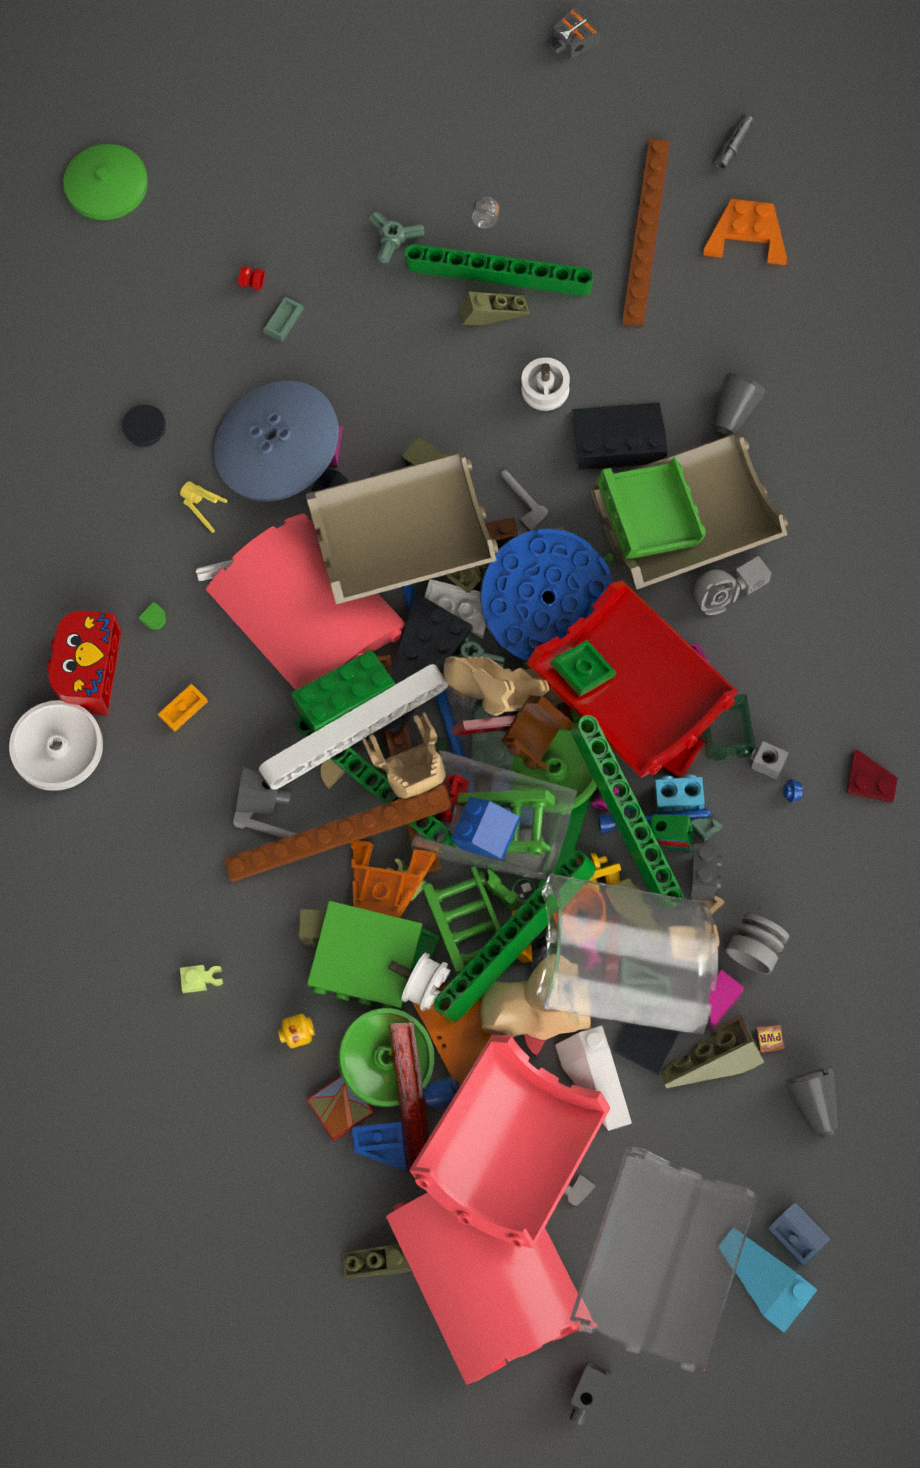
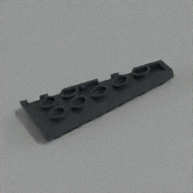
(427, 640)

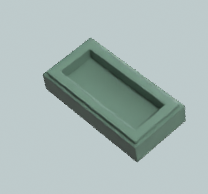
(283, 319)

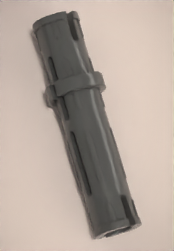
(730, 148)

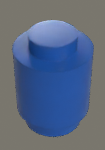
(441, 1092)

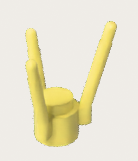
(194, 494)

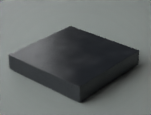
(646, 1045)

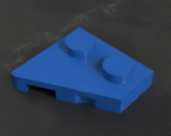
(381, 1143)

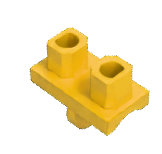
(609, 871)

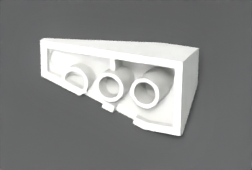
(591, 1066)

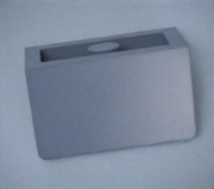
(799, 1233)

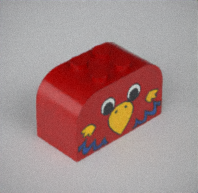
(85, 659)

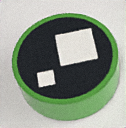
(524, 889)

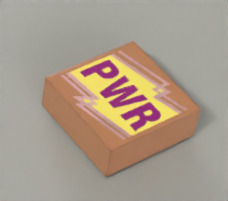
(770, 1038)

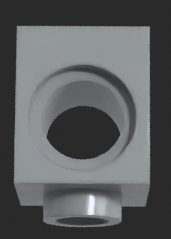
(752, 575)
(770, 769)

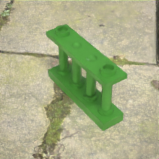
(517, 801)
(444, 917)

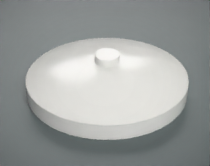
(56, 745)

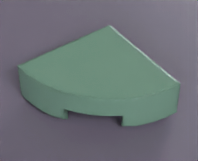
(705, 827)

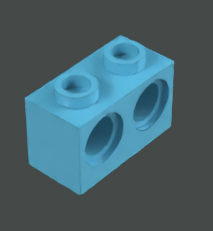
(680, 800)

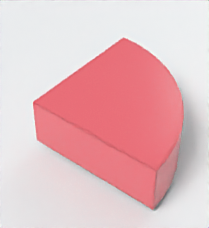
(534, 1044)

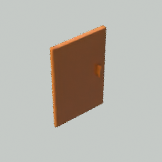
(459, 1041)

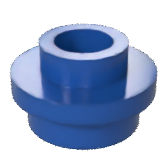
(792, 790)

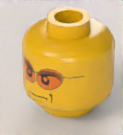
(296, 1030)

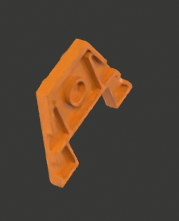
(748, 222)
(386, 889)

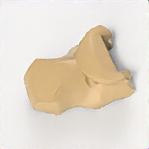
(498, 687)
(413, 769)
(516, 1010)

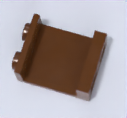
(534, 731)

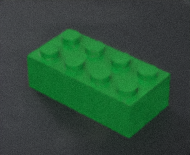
(341, 691)

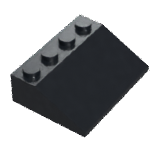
(619, 435)

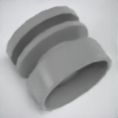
(757, 943)

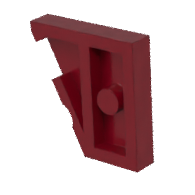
(870, 779)

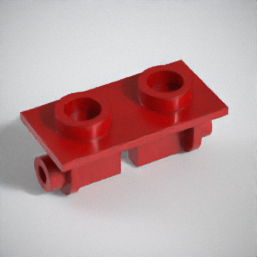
(454, 786)

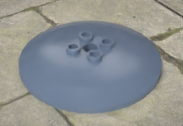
(289, 461)

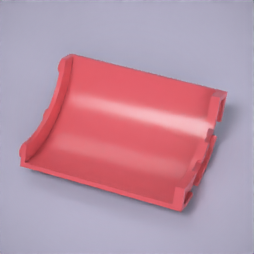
(288, 608)
(508, 1144)
(483, 1290)

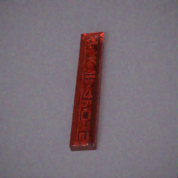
(409, 1089)

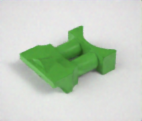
(495, 887)

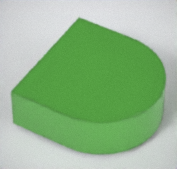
(153, 617)

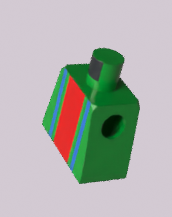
(672, 831)

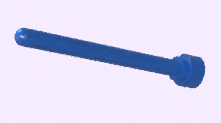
(607, 822)

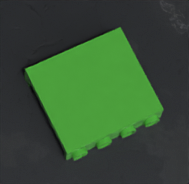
(651, 509)
(356, 955)

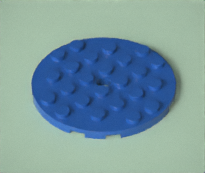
(523, 572)

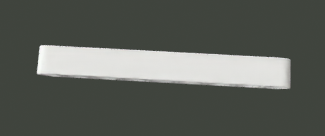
(353, 727)

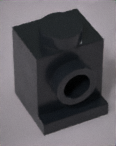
(329, 479)

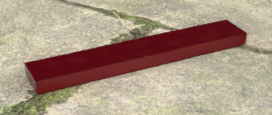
(489, 724)

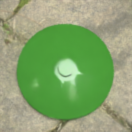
(105, 181)
(563, 768)
(367, 1056)

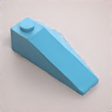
(773, 1285)

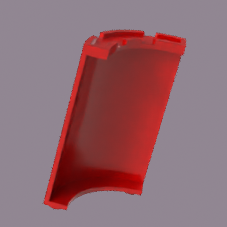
(661, 684)

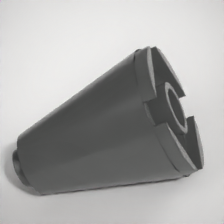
(736, 403)
(817, 1099)

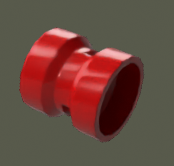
(251, 277)

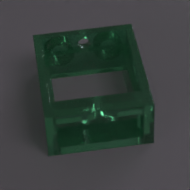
(739, 750)

